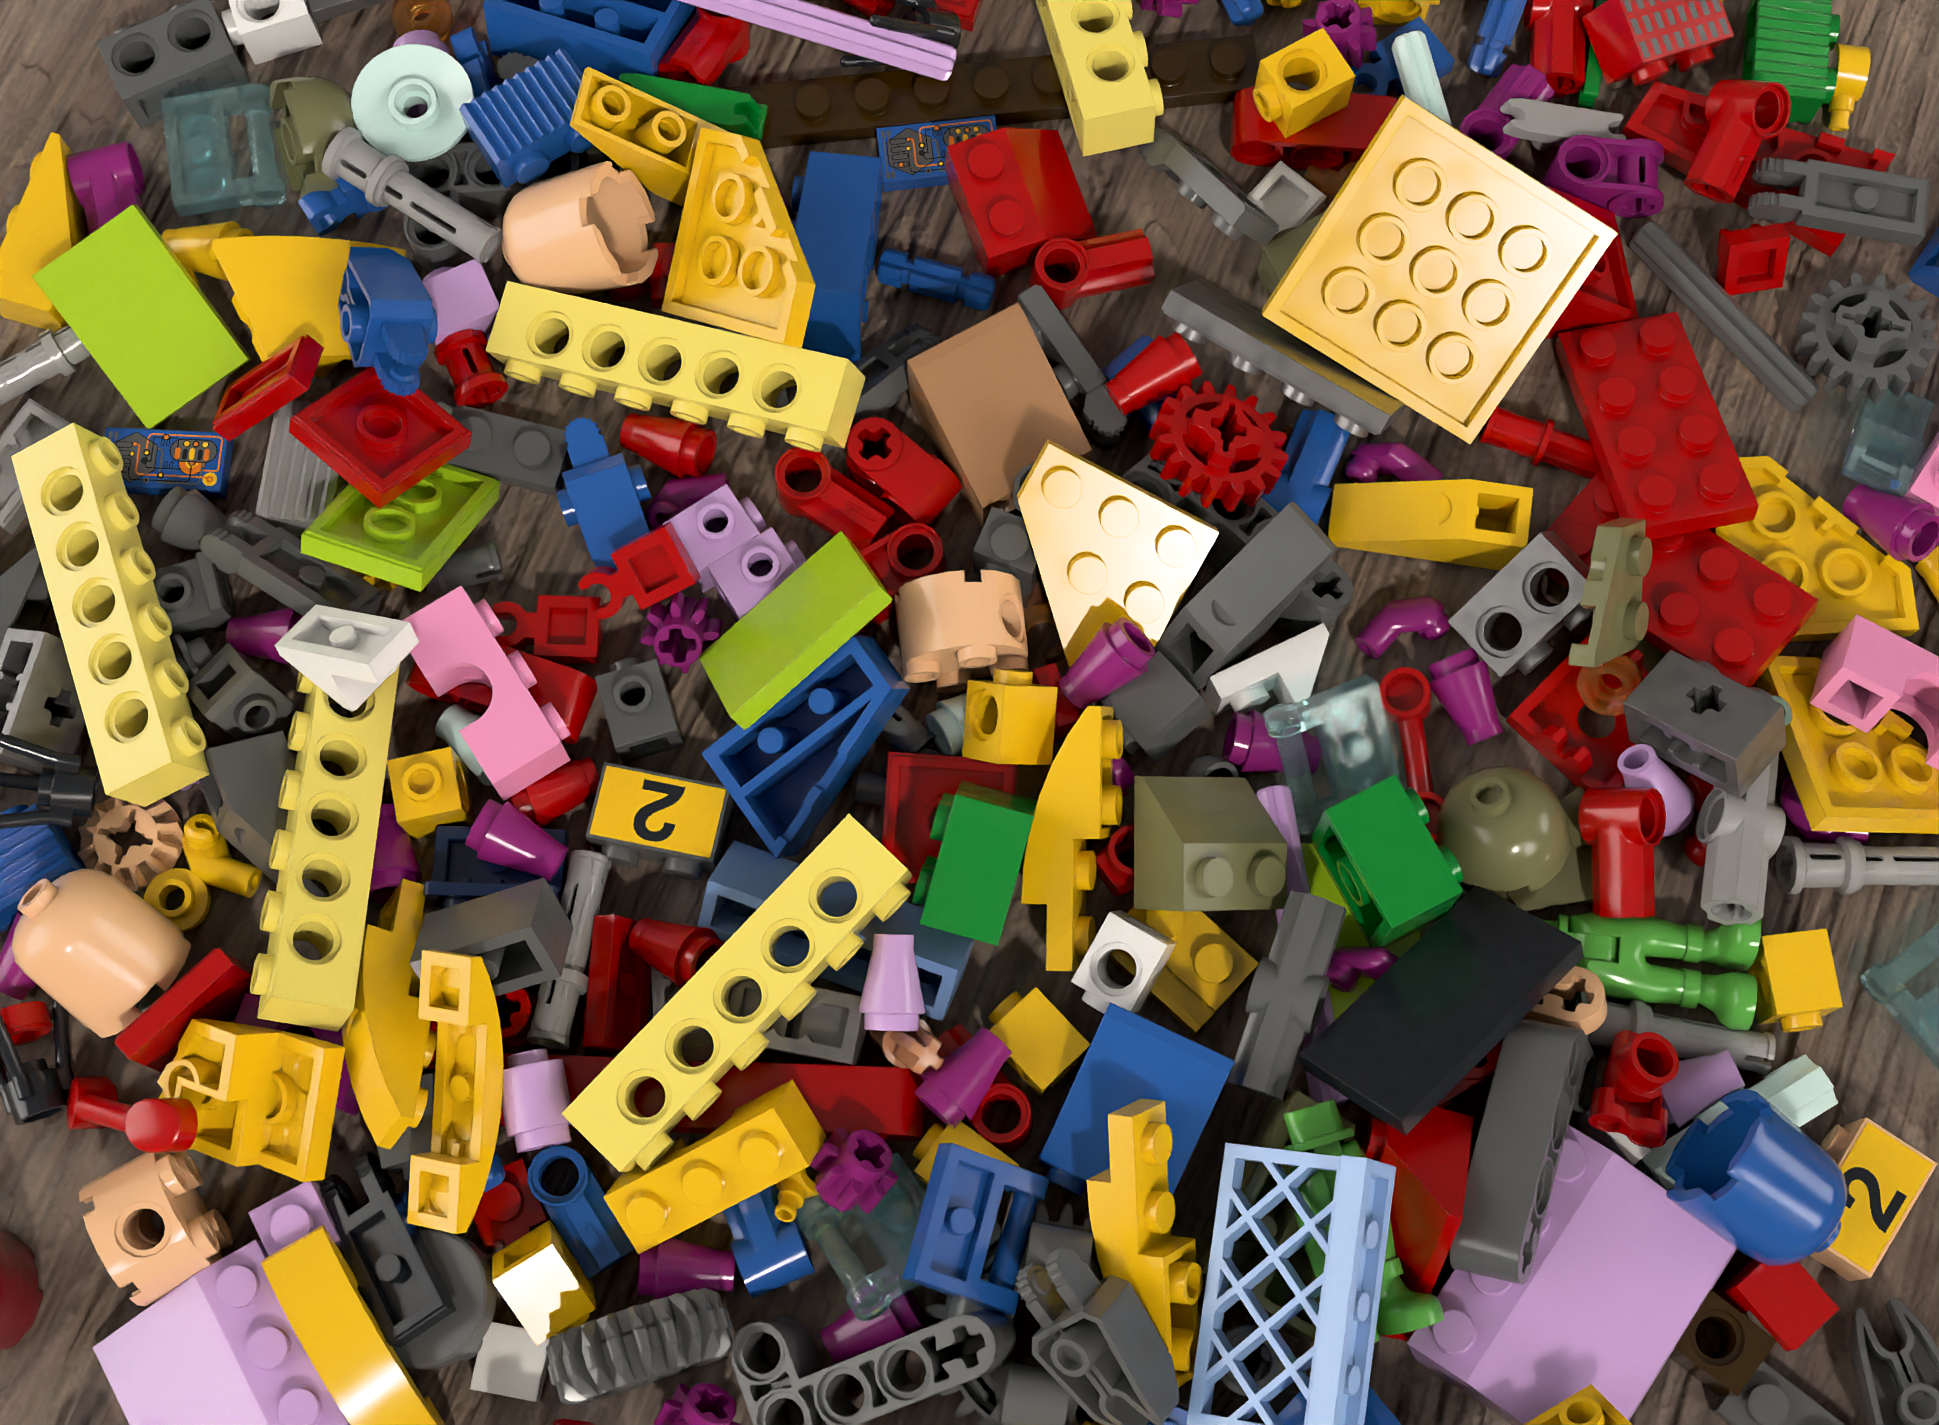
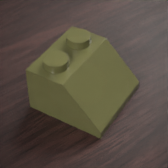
(1205, 846)

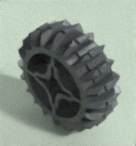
(639, 1346)

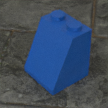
(1125, 1064)

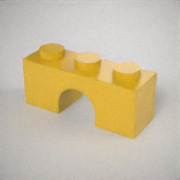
(737, 1160)

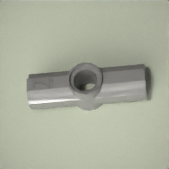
(1739, 843)

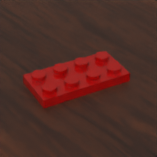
(1655, 426)
(1699, 592)

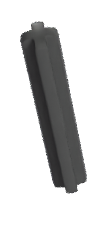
(1724, 316)

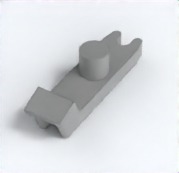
(1554, 123)

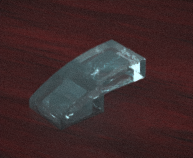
(1887, 442)

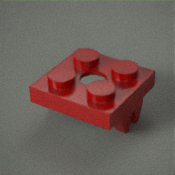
(1551, 726)

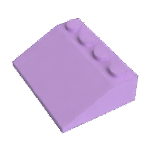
(1601, 1304)
(216, 1355)

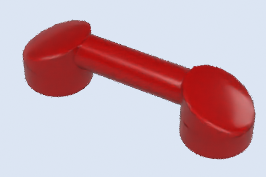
(1407, 703)
(150, 1124)

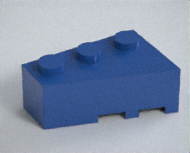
(596, 33)
(838, 235)
(808, 744)

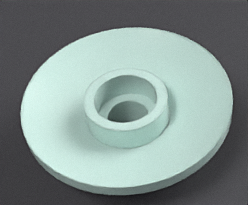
(408, 78)

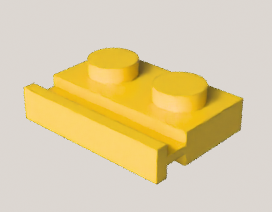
(1200, 970)

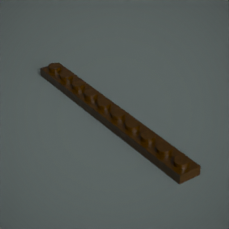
(1008, 88)

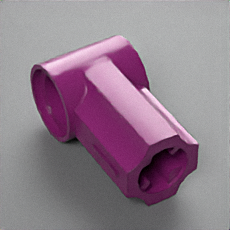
(1487, 122)
(106, 181)

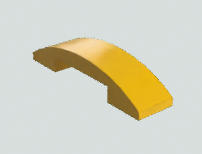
(467, 1092)
(343, 1335)

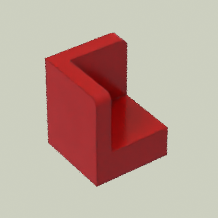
(1781, 1299)

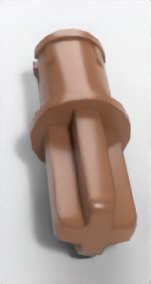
(910, 1048)

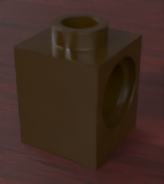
(1739, 1354)

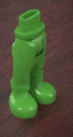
(1618, 949)
(1321, 1131)

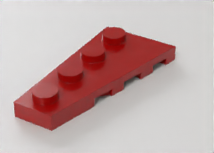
(1680, 124)

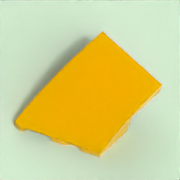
(289, 290)
(258, 1095)

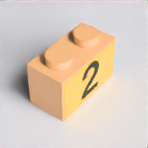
(1882, 1186)

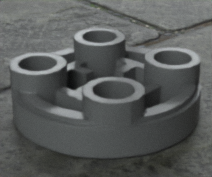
(469, 1283)

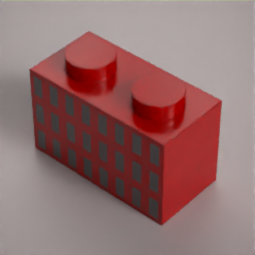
(1650, 35)

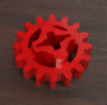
(1218, 446)

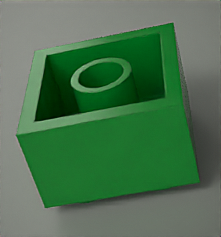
(1387, 862)
(977, 863)

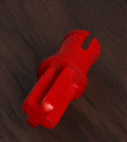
(1540, 442)

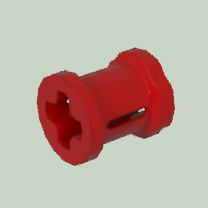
(481, 375)

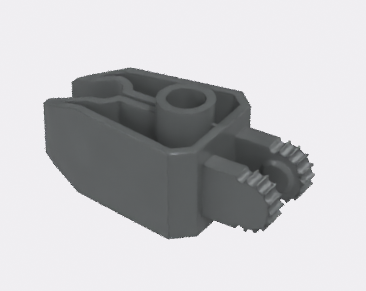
(1098, 1341)
(1894, 1385)

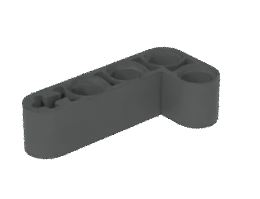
(467, 186)
(1320, 599)
(1537, 1084)
(880, 1370)

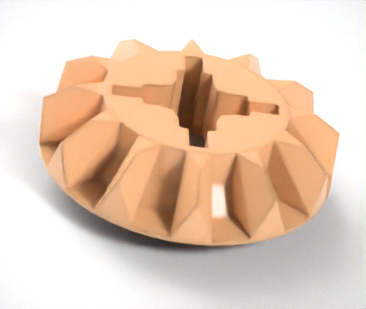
(141, 863)

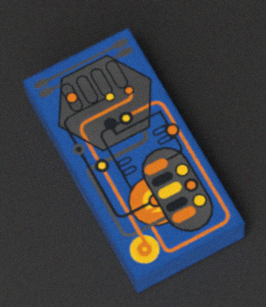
(916, 153)
(171, 458)

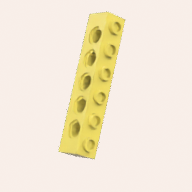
(1102, 72)
(536, 318)
(110, 616)
(324, 989)
(607, 1108)

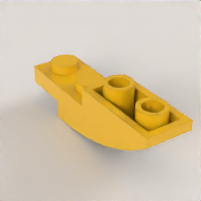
(1072, 807)
(383, 1033)
(1132, 1228)

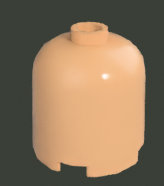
(580, 232)
(96, 947)

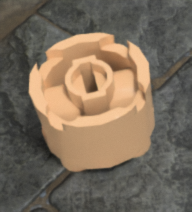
(960, 628)
(124, 1229)

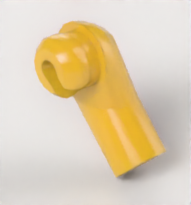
(211, 859)

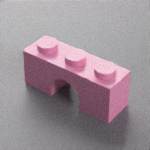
(1878, 671)
(514, 736)

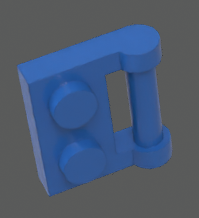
(959, 1223)

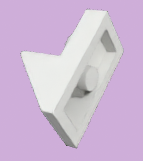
(346, 651)
(1284, 668)

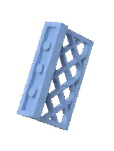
(1347, 1287)

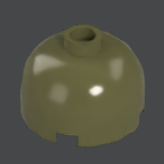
(312, 117)
(1504, 830)

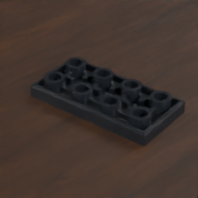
(1441, 1008)

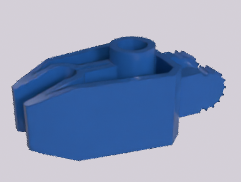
(386, 317)
(601, 493)

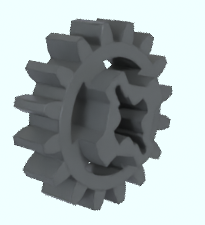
(1866, 338)

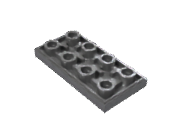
(1259, 344)

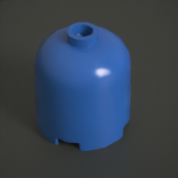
(1758, 1182)

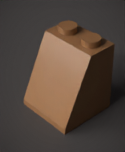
(991, 407)

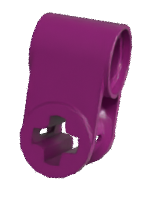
(1617, 173)

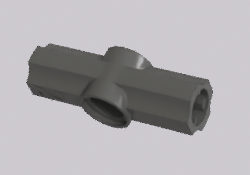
(1287, 995)

